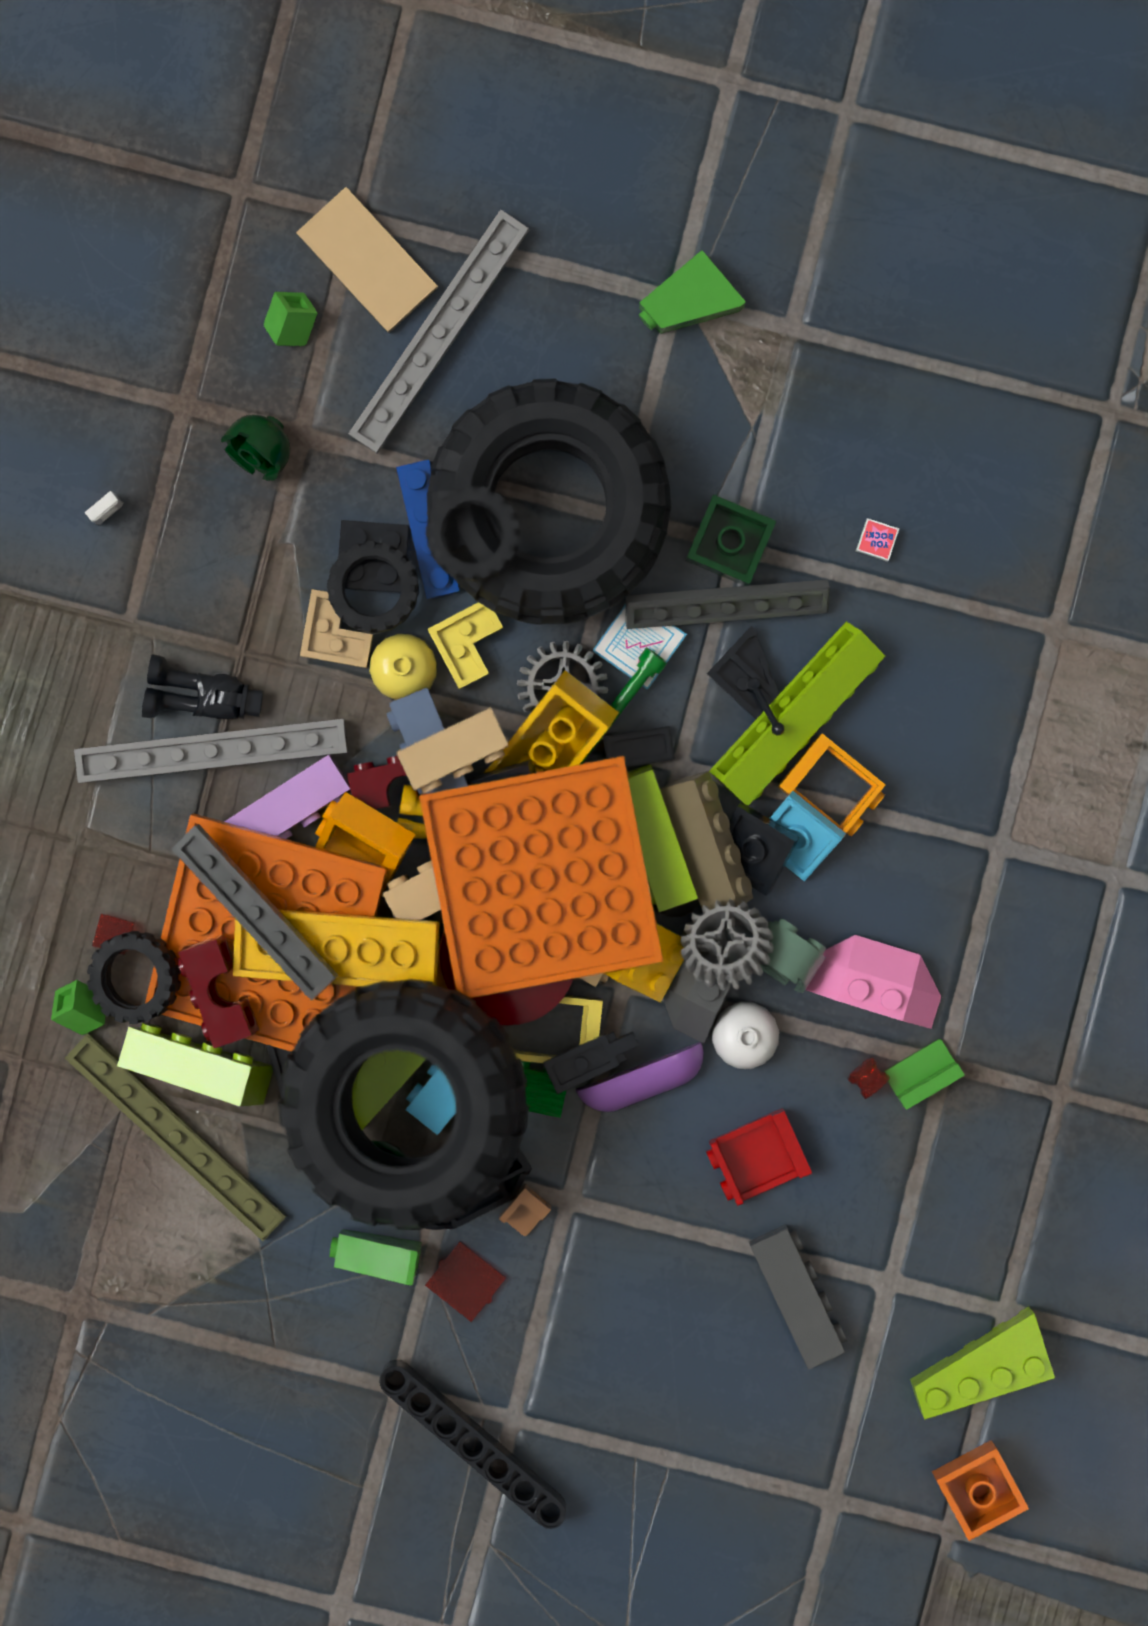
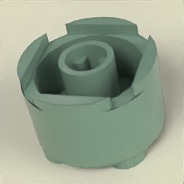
(793, 956)

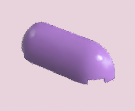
(643, 1080)

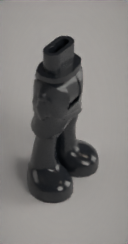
(217, 698)

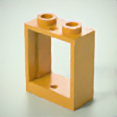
(811, 756)
(369, 827)

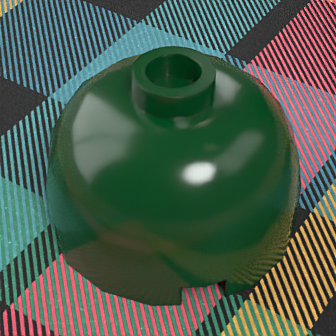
(258, 444)

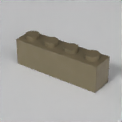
(706, 840)

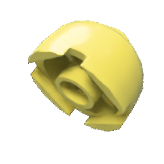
(402, 666)

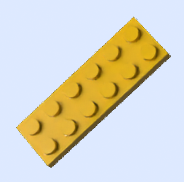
(355, 946)

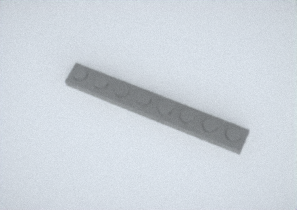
(438, 331)
(211, 750)

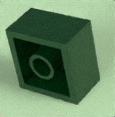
(730, 540)

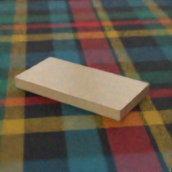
(367, 260)

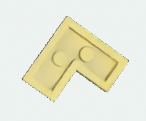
(456, 642)

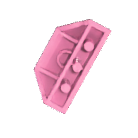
(878, 980)

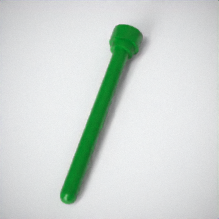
(649, 665)

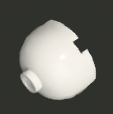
(745, 1035)

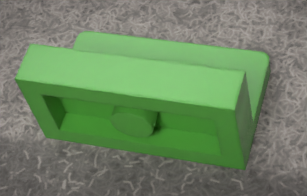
(923, 1074)

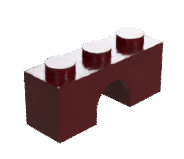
(372, 783)
(222, 1019)

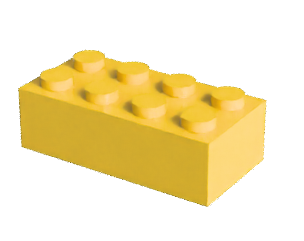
(559, 728)

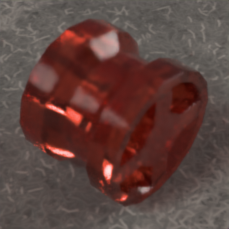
(868, 1077)

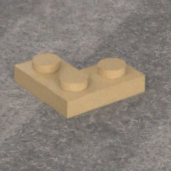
(327, 641)

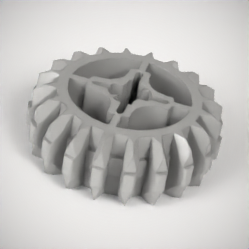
(565, 657)
(702, 939)

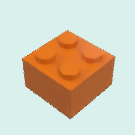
(980, 1490)

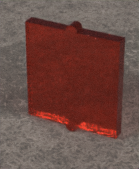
(465, 1281)

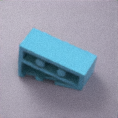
(434, 1102)

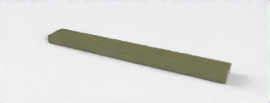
(176, 1137)

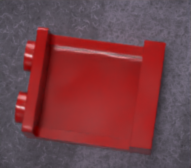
(758, 1156)

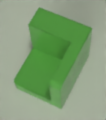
(290, 319)
(76, 1009)

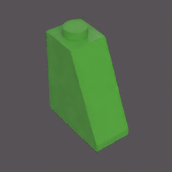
(690, 297)
(376, 1255)

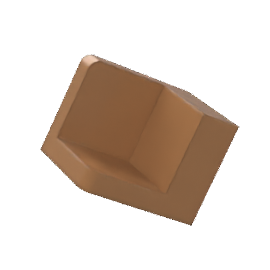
(525, 1211)

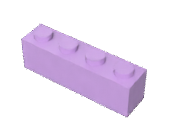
(295, 800)

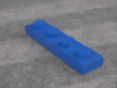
(414, 484)

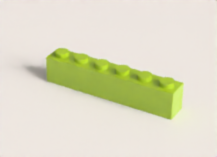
(802, 710)

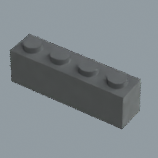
(796, 1296)

